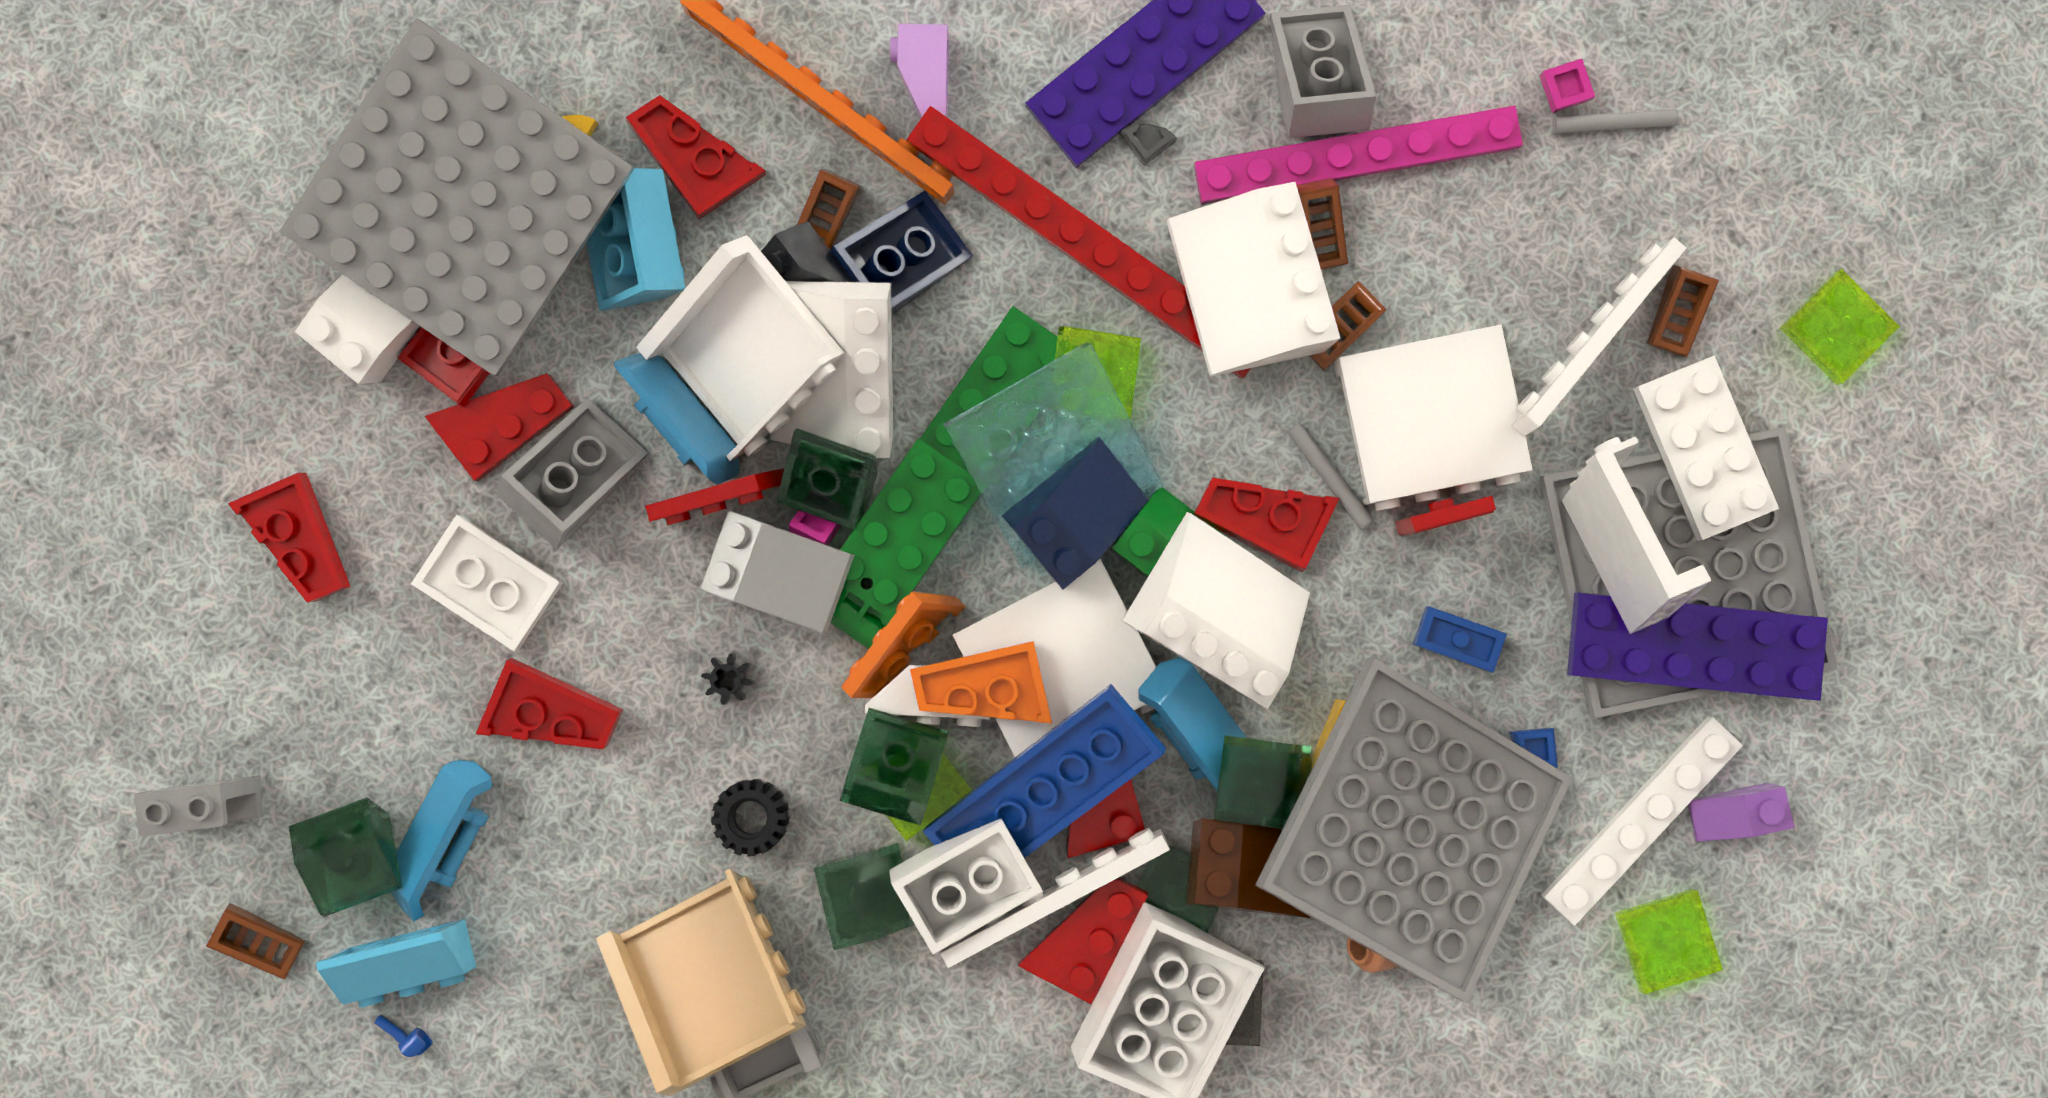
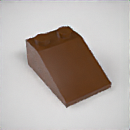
(1227, 864)

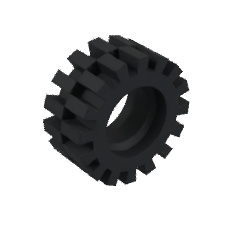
(726, 824)

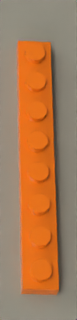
(833, 106)

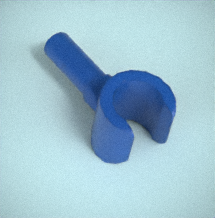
(409, 1045)

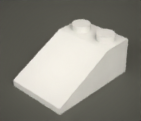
(356, 331)
(963, 884)

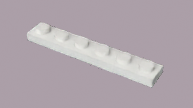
(1587, 347)
(1641, 820)
(1069, 887)

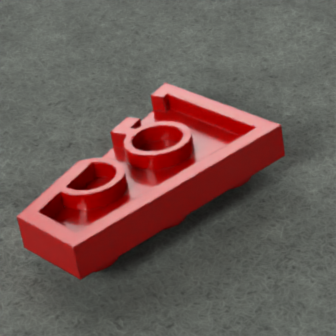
(693, 160)
(500, 422)
(713, 498)
(1270, 520)
(296, 533)
(545, 708)
(1106, 823)
(1087, 941)

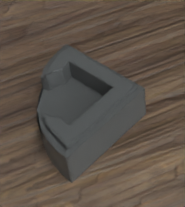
(1147, 140)

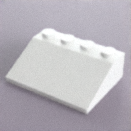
(1253, 280)
(858, 398)
(1222, 611)
(1165, 1008)

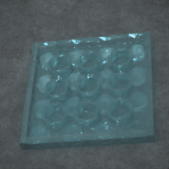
(1038, 427)

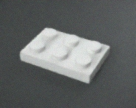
(487, 583)

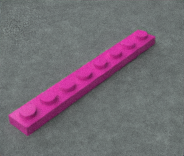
(1360, 153)

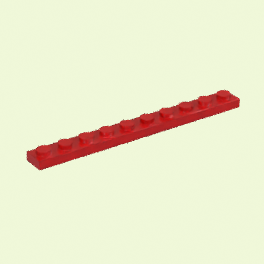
(1056, 222)

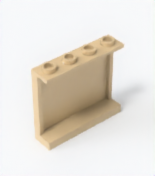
(702, 985)

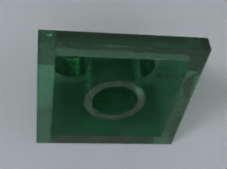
(827, 479)
(894, 766)
(1260, 780)
(346, 856)
(860, 896)

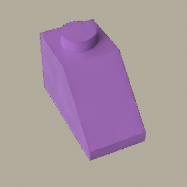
(1741, 813)

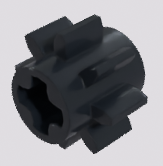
(739, 681)

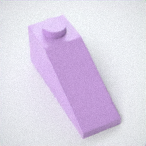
(923, 64)

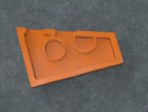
(908, 629)
(985, 684)

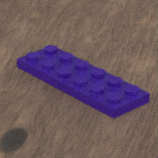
(1136, 70)
(1701, 649)

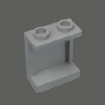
(198, 805)
(771, 1064)

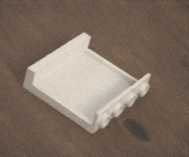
(744, 344)
(1434, 416)
(1624, 541)
(1077, 646)

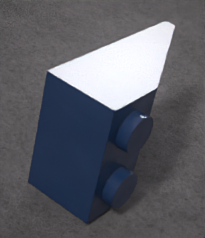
(905, 247)
(1077, 512)

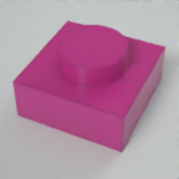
(1567, 85)
(813, 527)

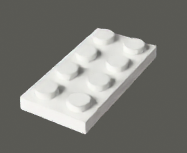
(1706, 448)

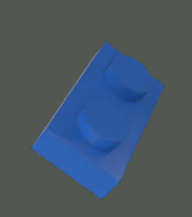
(1459, 639)

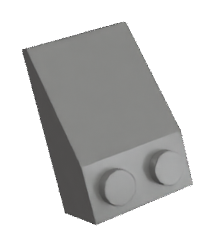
(1321, 72)
(570, 472)
(777, 572)

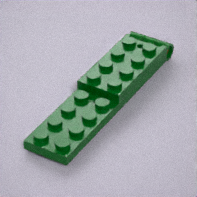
(930, 488)

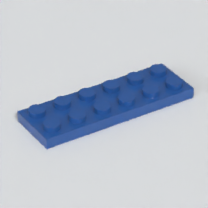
(1057, 775)

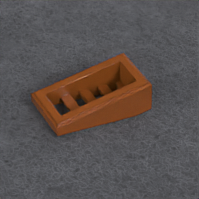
(1329, 189)
(817, 193)
(1369, 303)
(1667, 306)
(249, 956)

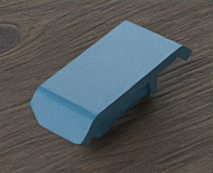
(679, 416)
(1189, 716)
(433, 829)

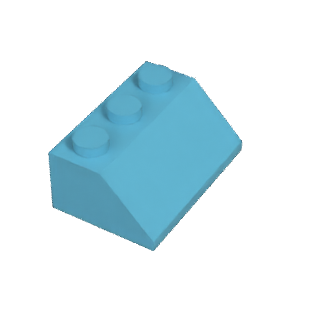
(636, 245)
(399, 964)

